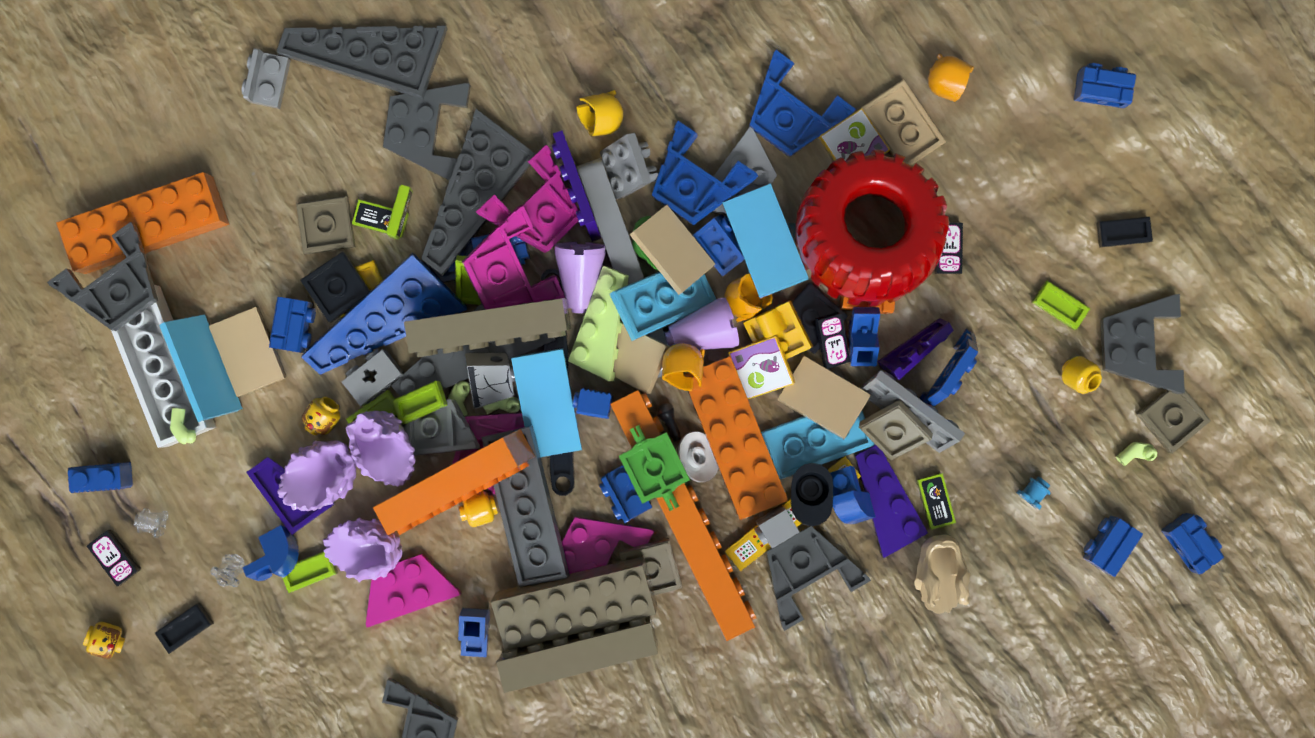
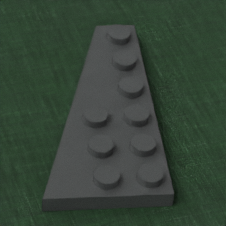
(378, 55)
(486, 166)
(452, 367)

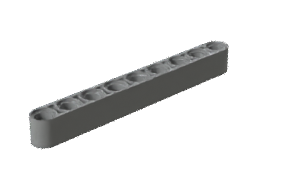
(612, 225)

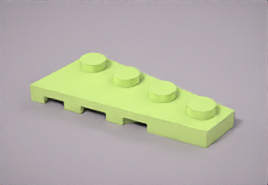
(598, 334)

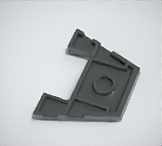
(414, 126)
(119, 292)
(1130, 344)
(802, 562)
(423, 717)

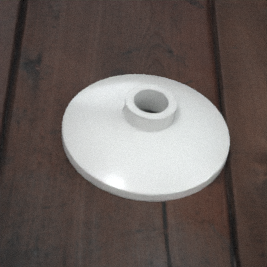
(697, 457)

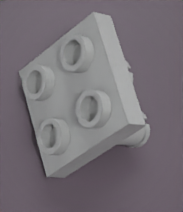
(627, 166)

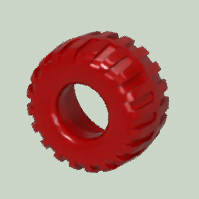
(852, 267)

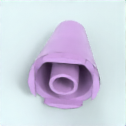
(579, 271)
(706, 328)

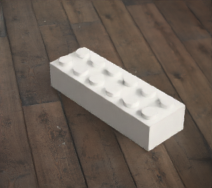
(155, 373)

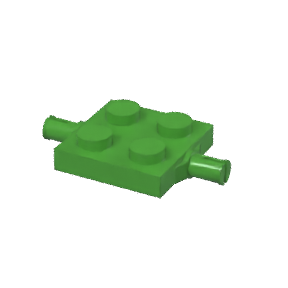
(654, 467)

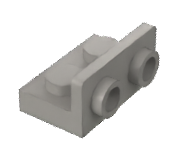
(265, 79)

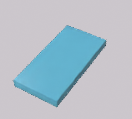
(765, 241)
(655, 304)
(200, 367)
(547, 401)
(807, 442)

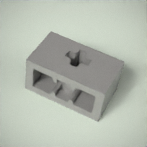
(366, 390)
(775, 527)

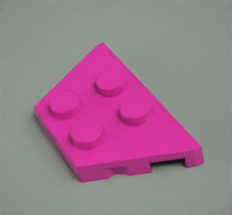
(407, 588)

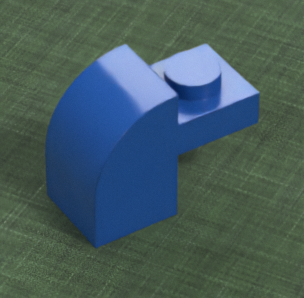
(863, 336)
(848, 500)
(280, 555)
(474, 631)

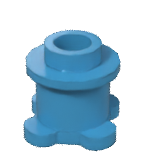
(1035, 492)

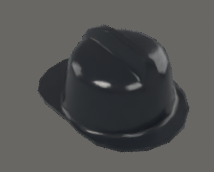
(812, 494)

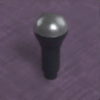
(666, 413)

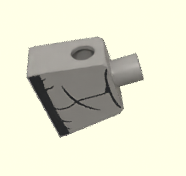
(489, 377)

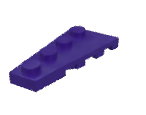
(577, 191)
(895, 518)

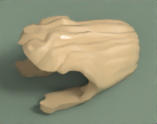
(942, 574)

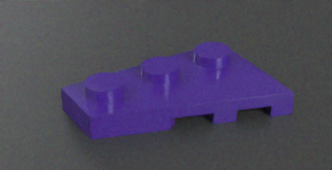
(913, 350)
(267, 480)

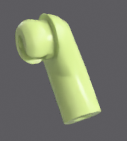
(459, 393)
(510, 405)
(179, 429)
(1137, 450)

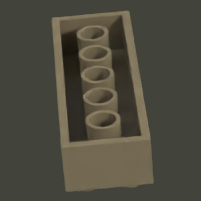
(487, 325)
(575, 603)
(576, 654)

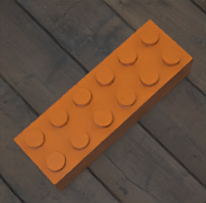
(161, 215)
(736, 440)
(455, 483)

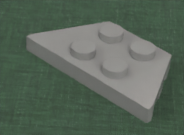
(750, 153)
(441, 431)

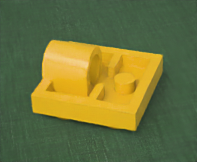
(781, 322)

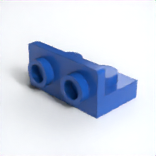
(720, 244)
(623, 494)

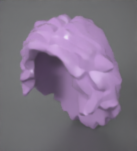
(381, 447)
(317, 476)
(363, 549)

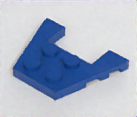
(787, 120)
(689, 188)
(949, 379)

